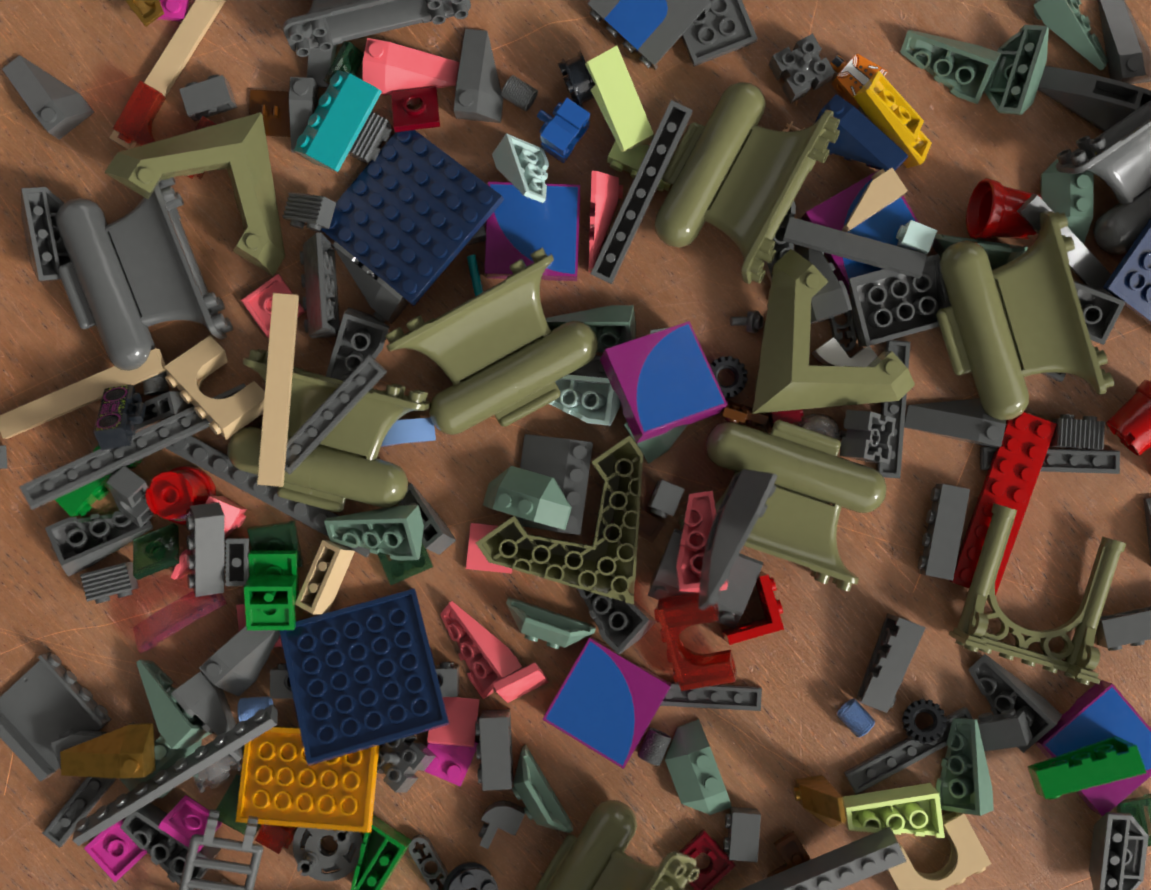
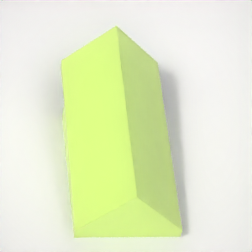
(619, 100)

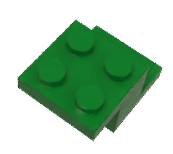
(271, 590)

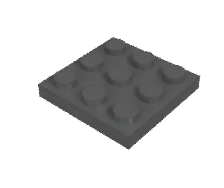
(719, 31)

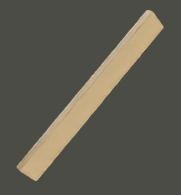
(180, 50)
(278, 389)
(76, 396)

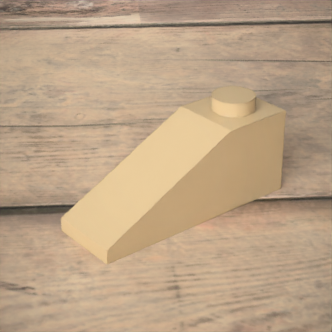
(880, 193)

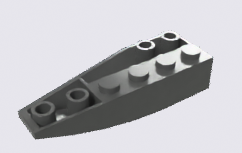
(1093, 97)
(730, 529)

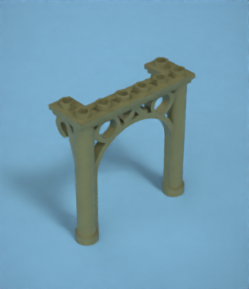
(1079, 651)

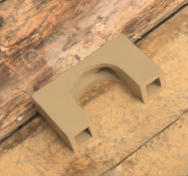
(227, 414)
(965, 859)

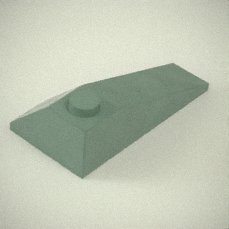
(171, 719)

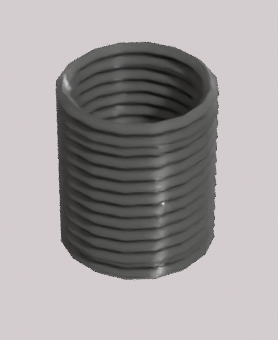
(519, 93)
(156, 385)
(654, 746)

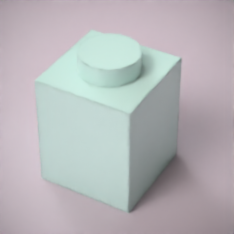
(916, 237)

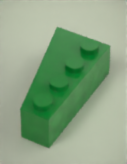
(80, 500)
(1087, 767)

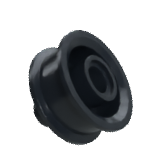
(578, 79)
(468, 876)

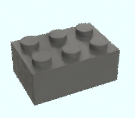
(495, 749)

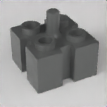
(801, 68)
(867, 436)
(401, 761)

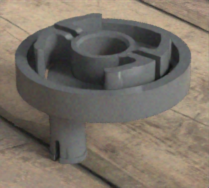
(314, 857)

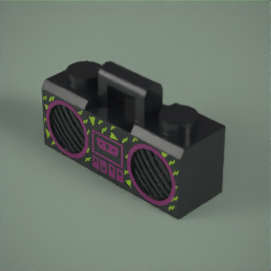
(117, 416)

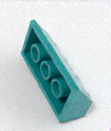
(337, 120)

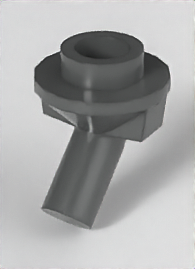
(753, 321)

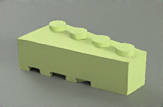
(905, 809)

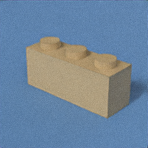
(324, 577)

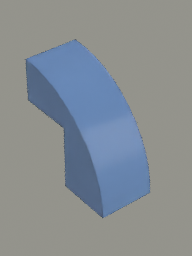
(410, 431)

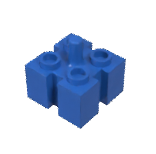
(564, 130)

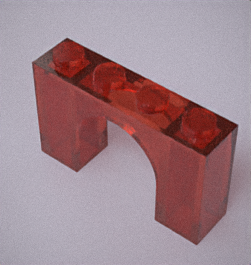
(138, 116)
(691, 668)

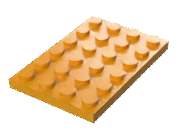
(289, 792)

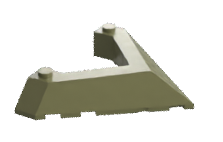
(233, 146)
(784, 370)
(598, 567)

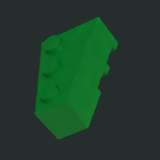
(379, 856)

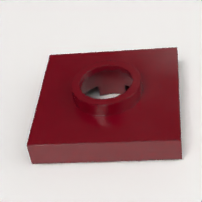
(425, 117)
(719, 861)

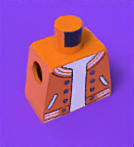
(853, 76)

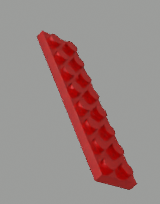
(1008, 484)

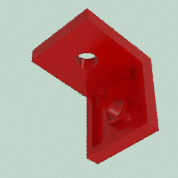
(772, 609)

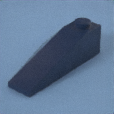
(861, 138)

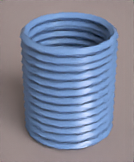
(249, 706)
(856, 718)

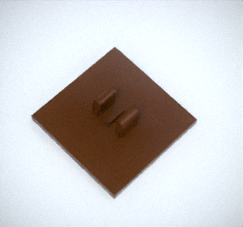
(275, 111)

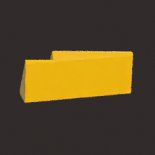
(894, 118)

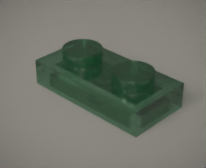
(347, 60)

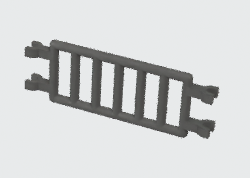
(209, 840)

